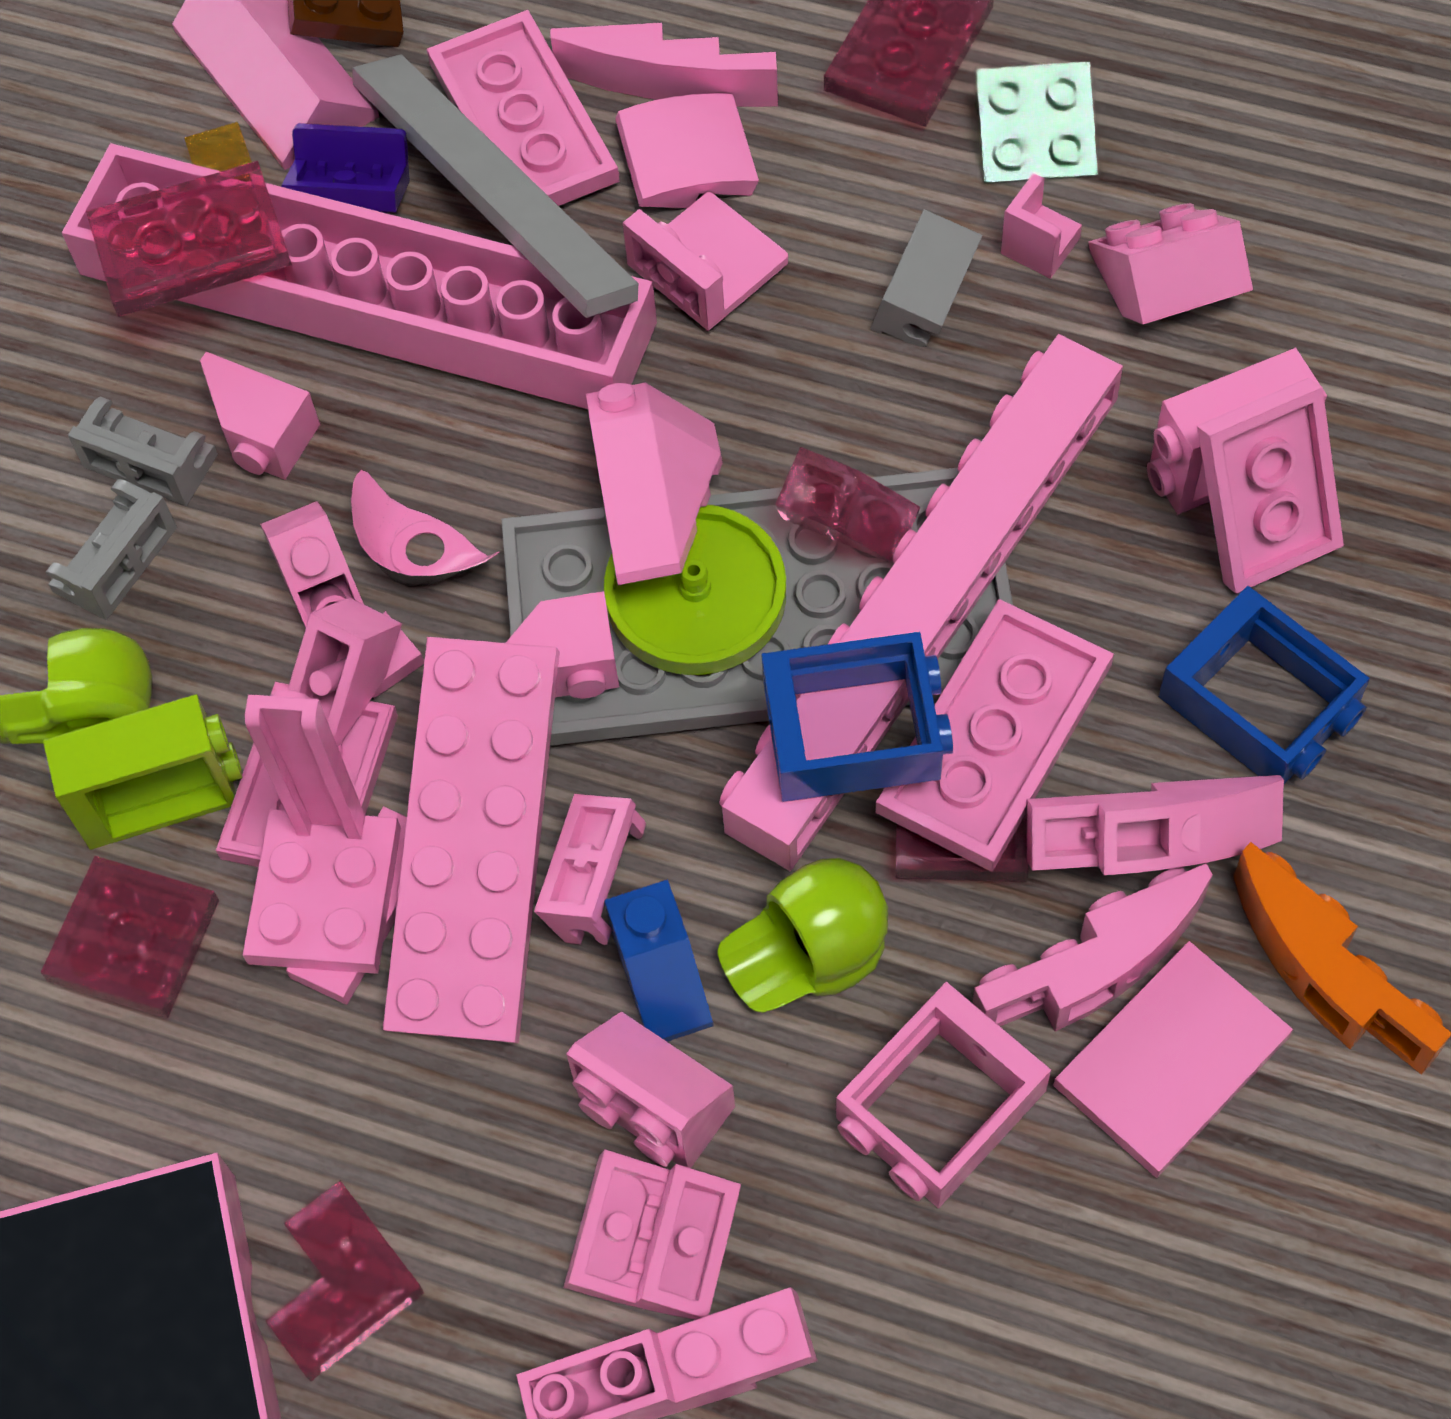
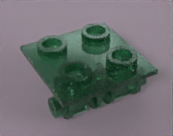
(1036, 121)

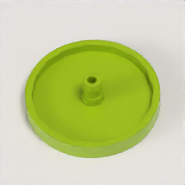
(711, 612)

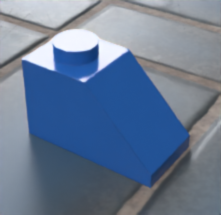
(658, 961)

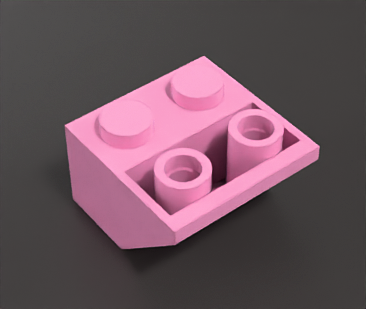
(1172, 262)
(649, 1090)

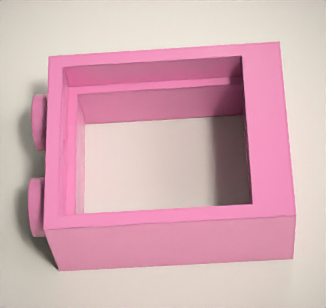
(1176, 456)
(980, 1042)

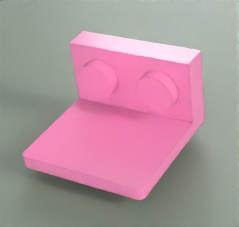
(703, 258)

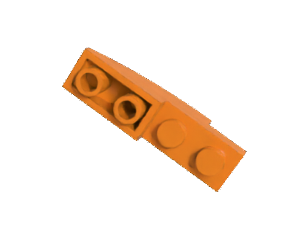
(1308, 947)

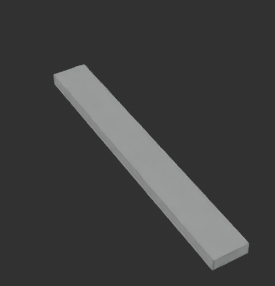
(497, 187)

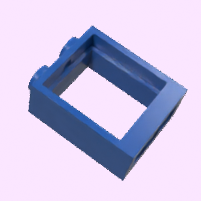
(1295, 649)
(848, 666)

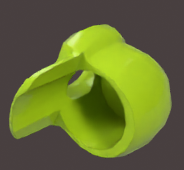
(90, 681)
(837, 916)

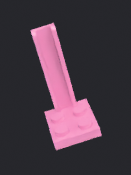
(321, 860)

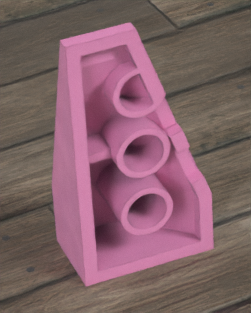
(652, 476)

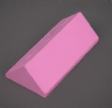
(269, 72)

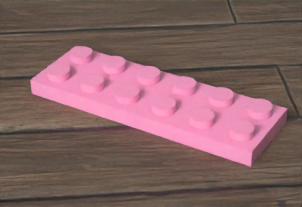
(472, 840)

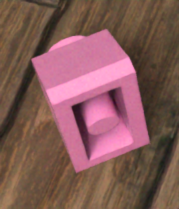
(260, 416)
(344, 660)

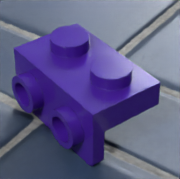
(350, 164)

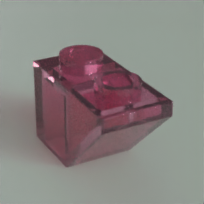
(845, 505)

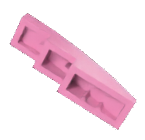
(643, 64)

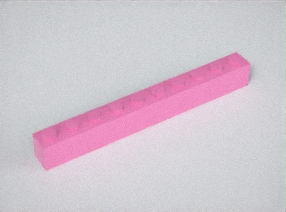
(934, 580)

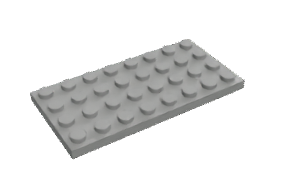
(825, 582)

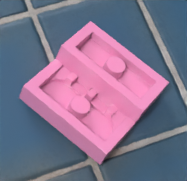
(686, 149)
(653, 1236)

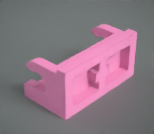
(586, 866)

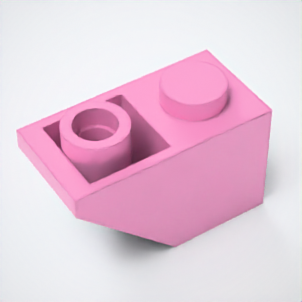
(310, 559)
(582, 635)

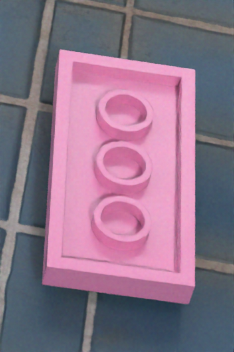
(525, 105)
(1009, 722)

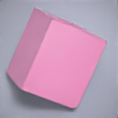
(1036, 233)

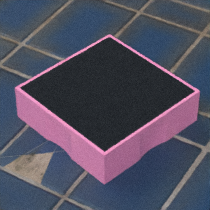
(133, 1302)

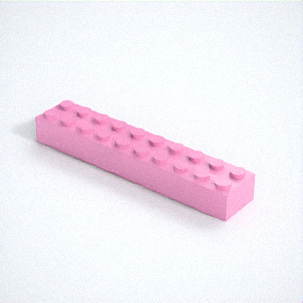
(401, 290)

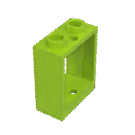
(143, 771)

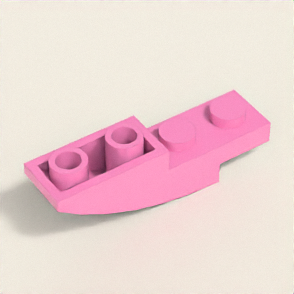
(1155, 829)
(1118, 947)
(676, 1368)

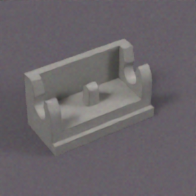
(926, 279)
(141, 452)
(115, 551)

